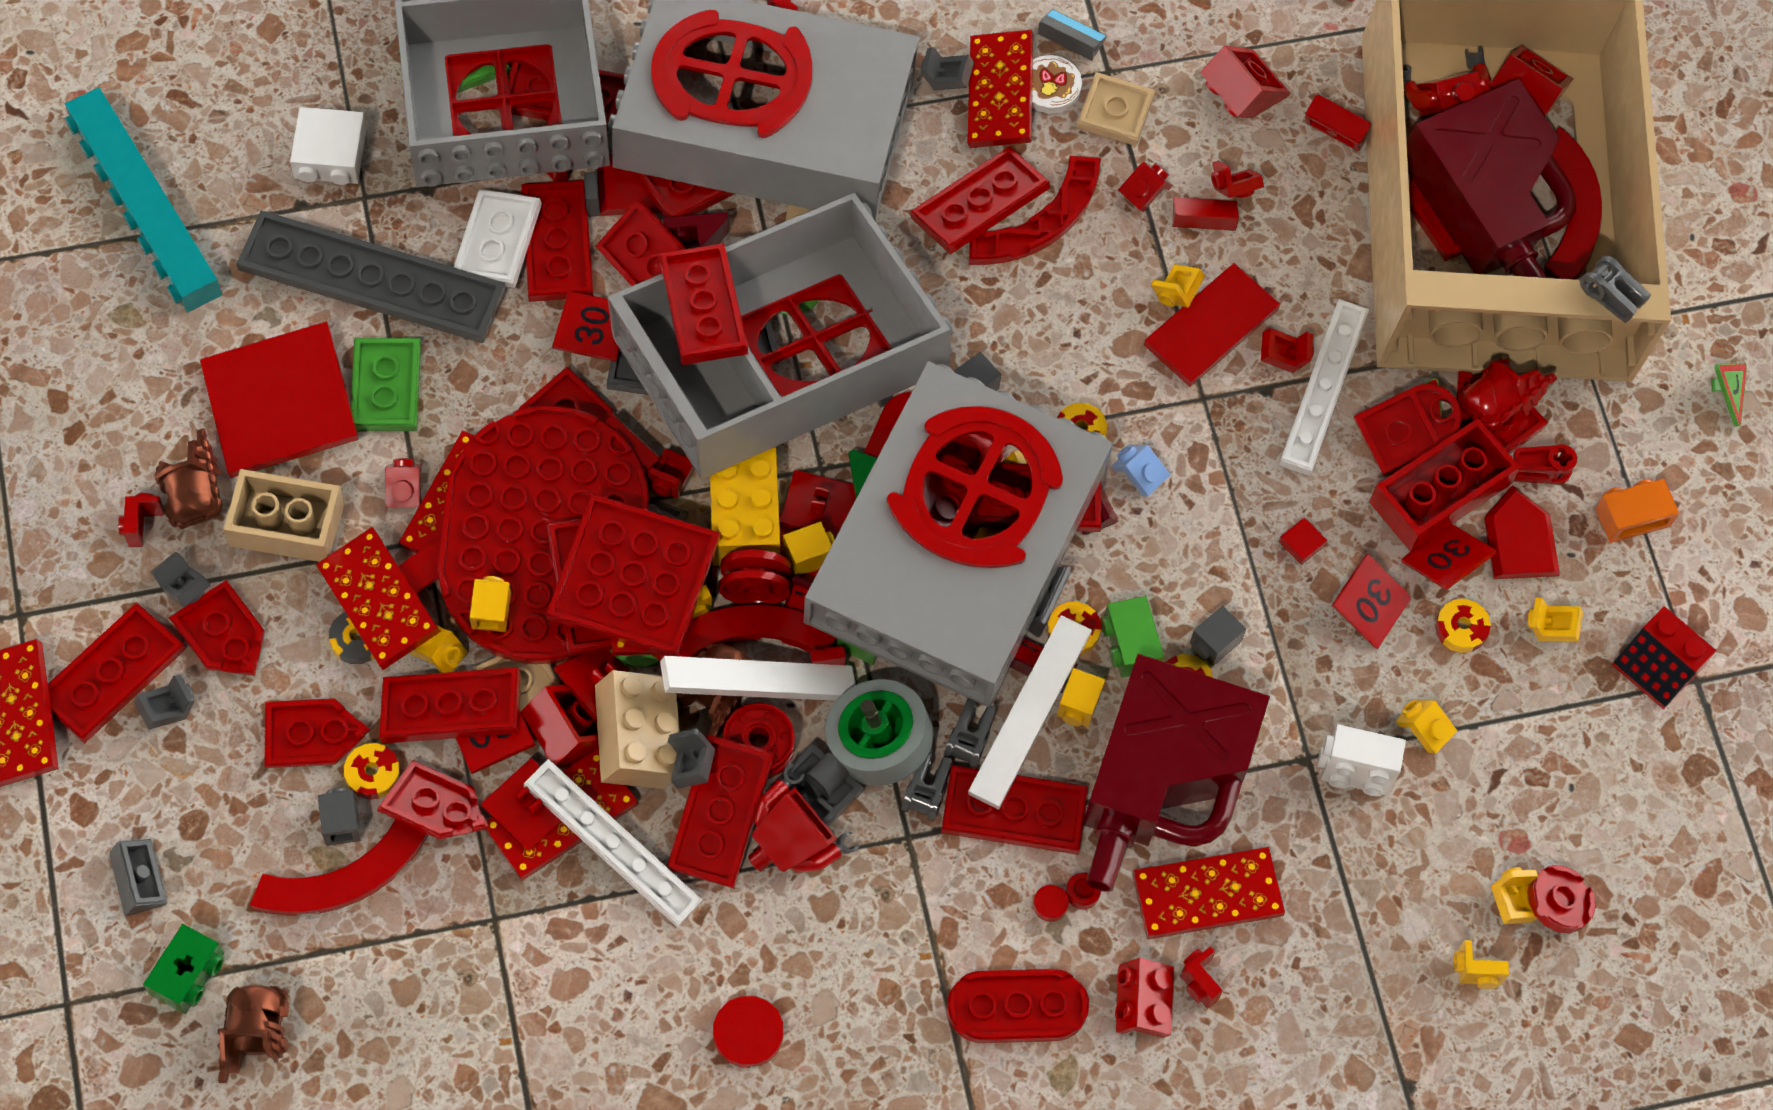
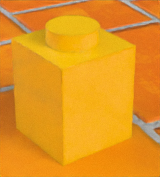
(807, 548)
(490, 604)
(1080, 698)

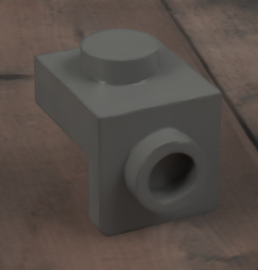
(946, 72)
(179, 580)
(165, 704)
(692, 758)

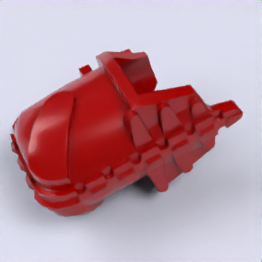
(1503, 393)

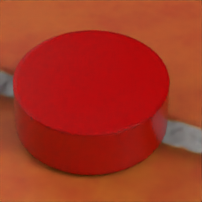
(1080, 894)
(1050, 903)

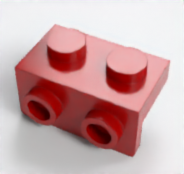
(1144, 997)

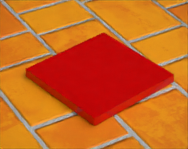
(279, 399)
(633, 576)

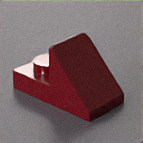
(700, 228)

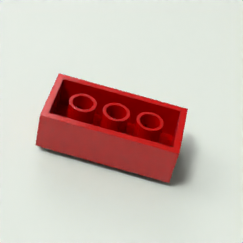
(1444, 484)

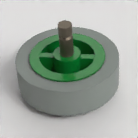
(879, 731)

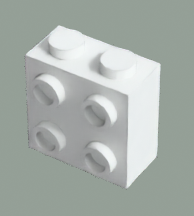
(328, 145)
(1361, 760)

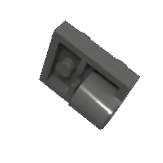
(825, 783)

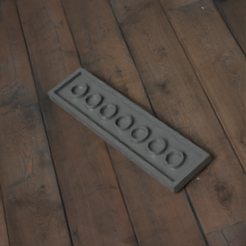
(371, 276)

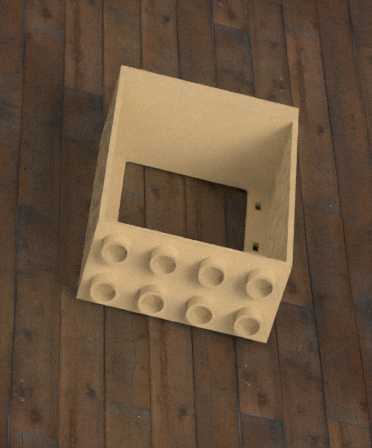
(1535, 322)

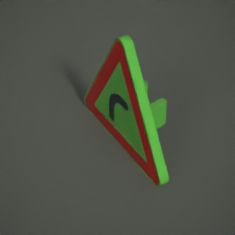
(1731, 381)

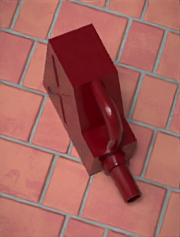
(1479, 175)
(1171, 746)

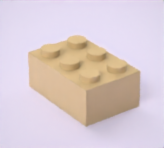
(284, 515)
(635, 729)

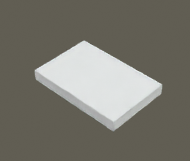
(498, 235)

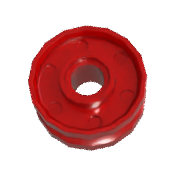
(755, 577)
(767, 722)

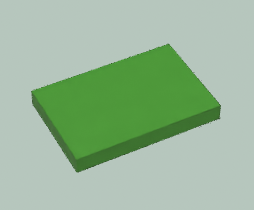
(386, 384)

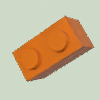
(1636, 509)

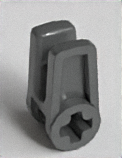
(1615, 289)
(966, 744)
(924, 797)

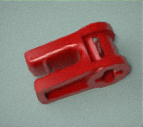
(1544, 465)

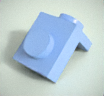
(1141, 468)

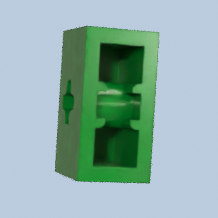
(184, 951)

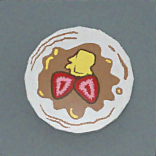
(1055, 84)

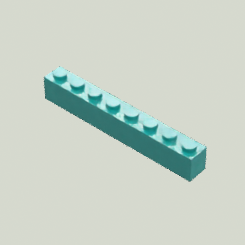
(143, 199)

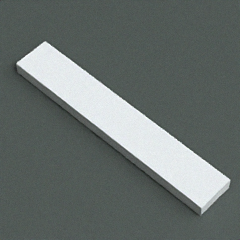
(1324, 387)
(755, 678)
(1029, 712)
(613, 843)

